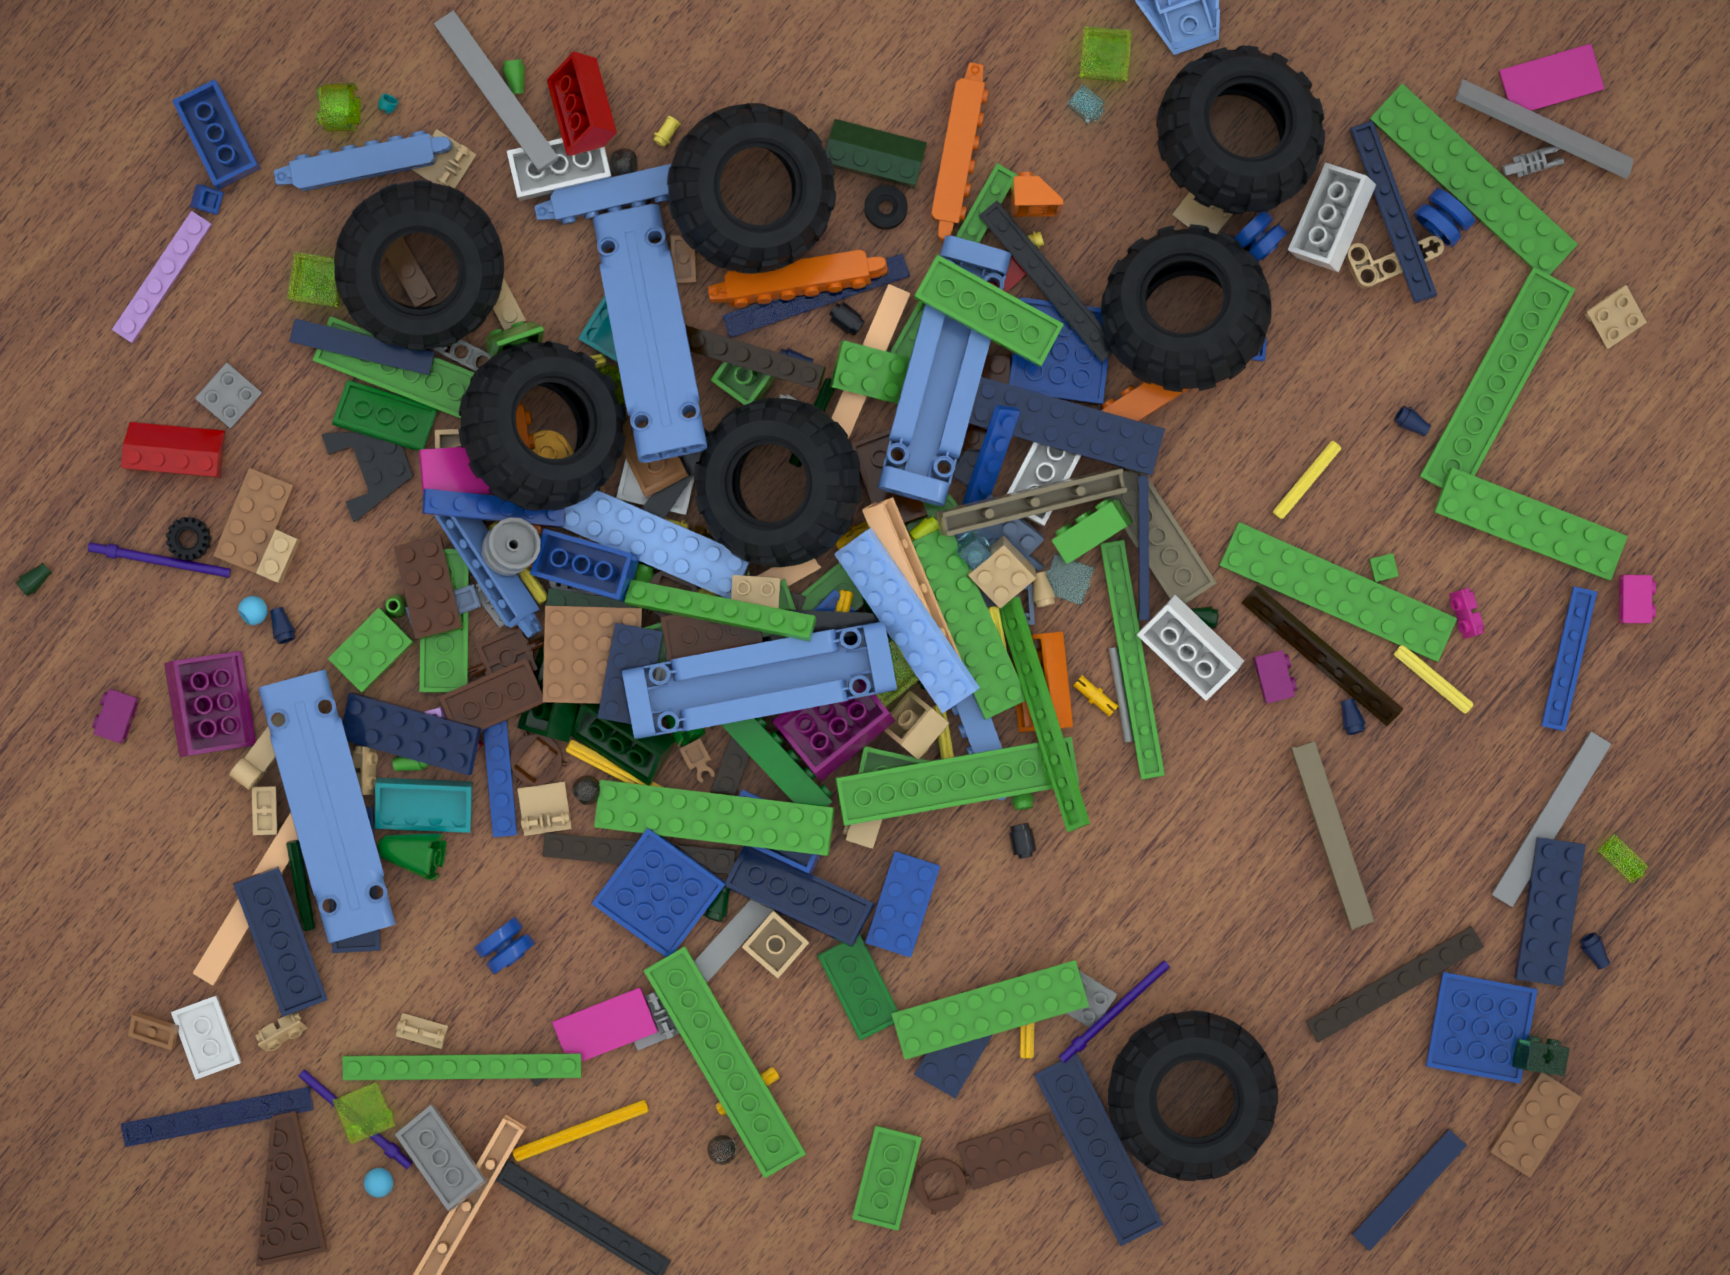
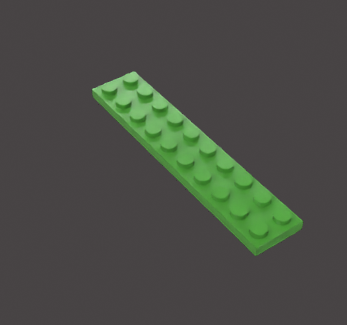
(1472, 181)
(1499, 377)
(1337, 592)
(945, 783)
(715, 817)
(725, 1062)

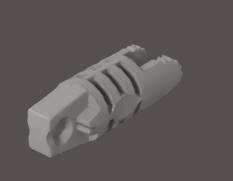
(1532, 162)

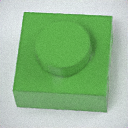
(1383, 567)

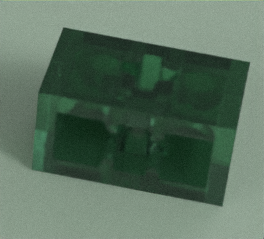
(1540, 1056)

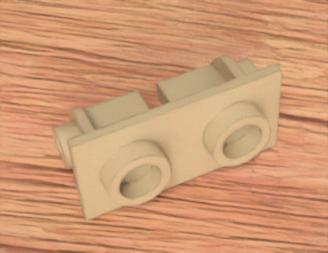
(366, 760)
(290, 1028)
(421, 1030)

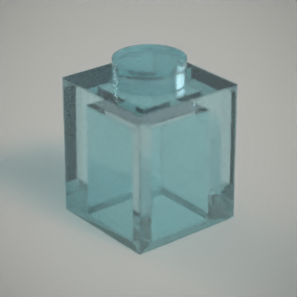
(1086, 104)
(973, 548)

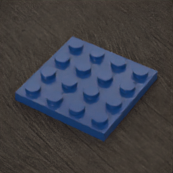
(1070, 367)
(658, 892)
(1479, 1026)

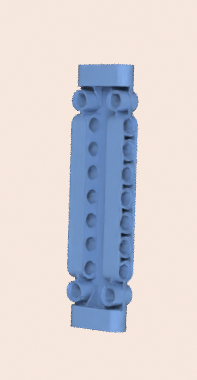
(649, 333)
(940, 387)
(759, 680)
(327, 806)

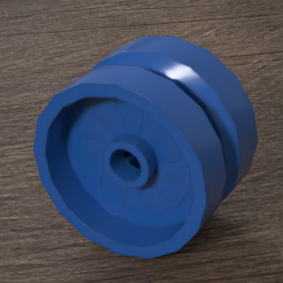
(1444, 217)
(1257, 239)
(505, 946)

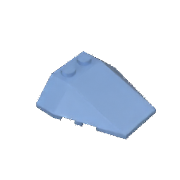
(1183, 22)

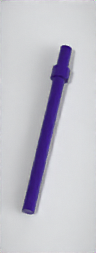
(113, 551)
(1079, 1043)
(390, 1149)

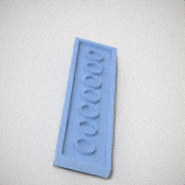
(656, 542)
(906, 620)

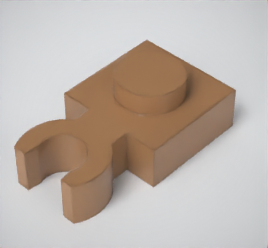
(696, 756)

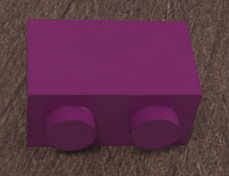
(1274, 676)
(115, 715)

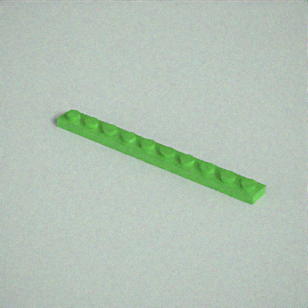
(972, 230)
(1132, 659)
(1043, 715)
(462, 1066)

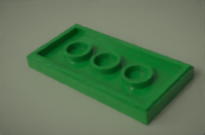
(384, 416)
(859, 987)

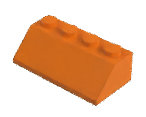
(1033, 197)
(1052, 658)

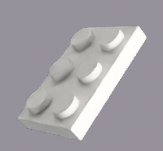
(630, 491)
(206, 1037)

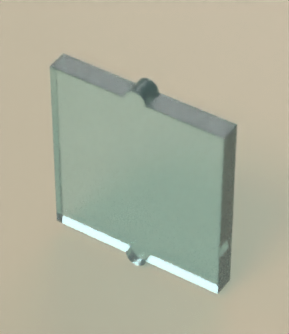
(1070, 579)

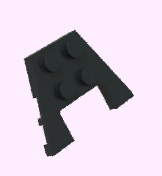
(381, 463)

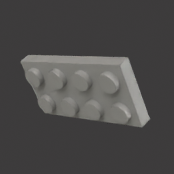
(441, 1157)

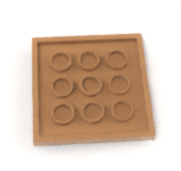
(578, 650)

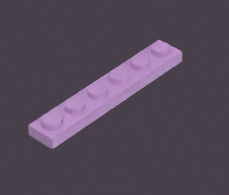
(162, 277)

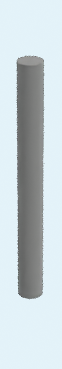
(1120, 694)

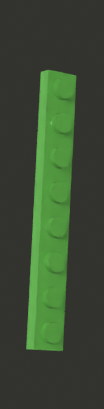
(720, 610)

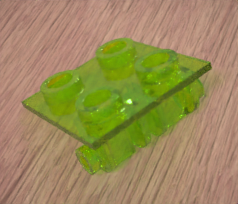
(363, 1113)

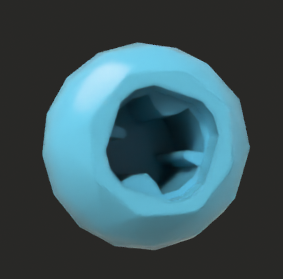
(253, 610)
(378, 1182)

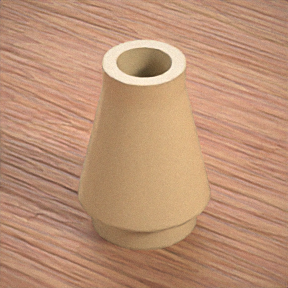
(1042, 591)

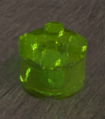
(338, 107)

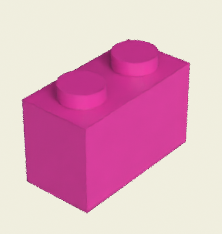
(1636, 599)

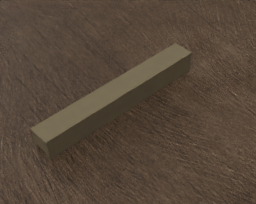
(1031, 501)
(1332, 835)

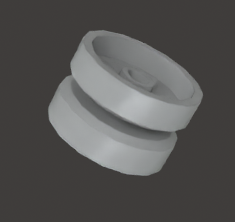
(503, 537)

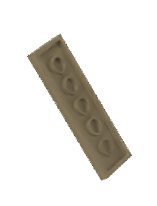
(1170, 551)

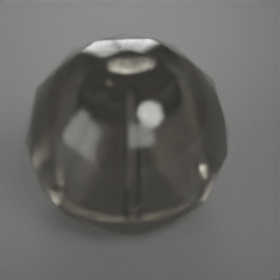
(623, 161)
(586, 789)
(722, 1149)

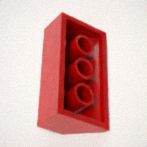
(581, 104)
(173, 450)

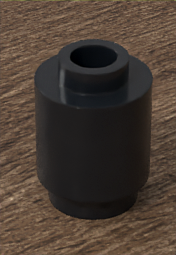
(846, 318)
(1022, 840)

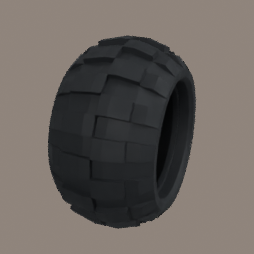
(1212, 171)
(697, 198)
(419, 209)
(1197, 357)
(494, 442)
(830, 473)
(1157, 1050)

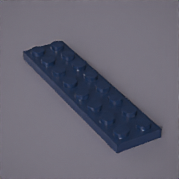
(1071, 426)
(1098, 1149)

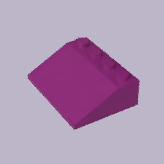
(210, 703)
(835, 731)

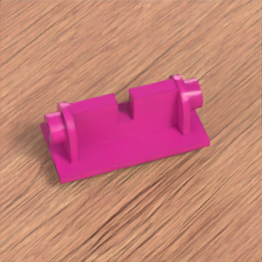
(1468, 623)

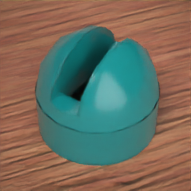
(387, 103)

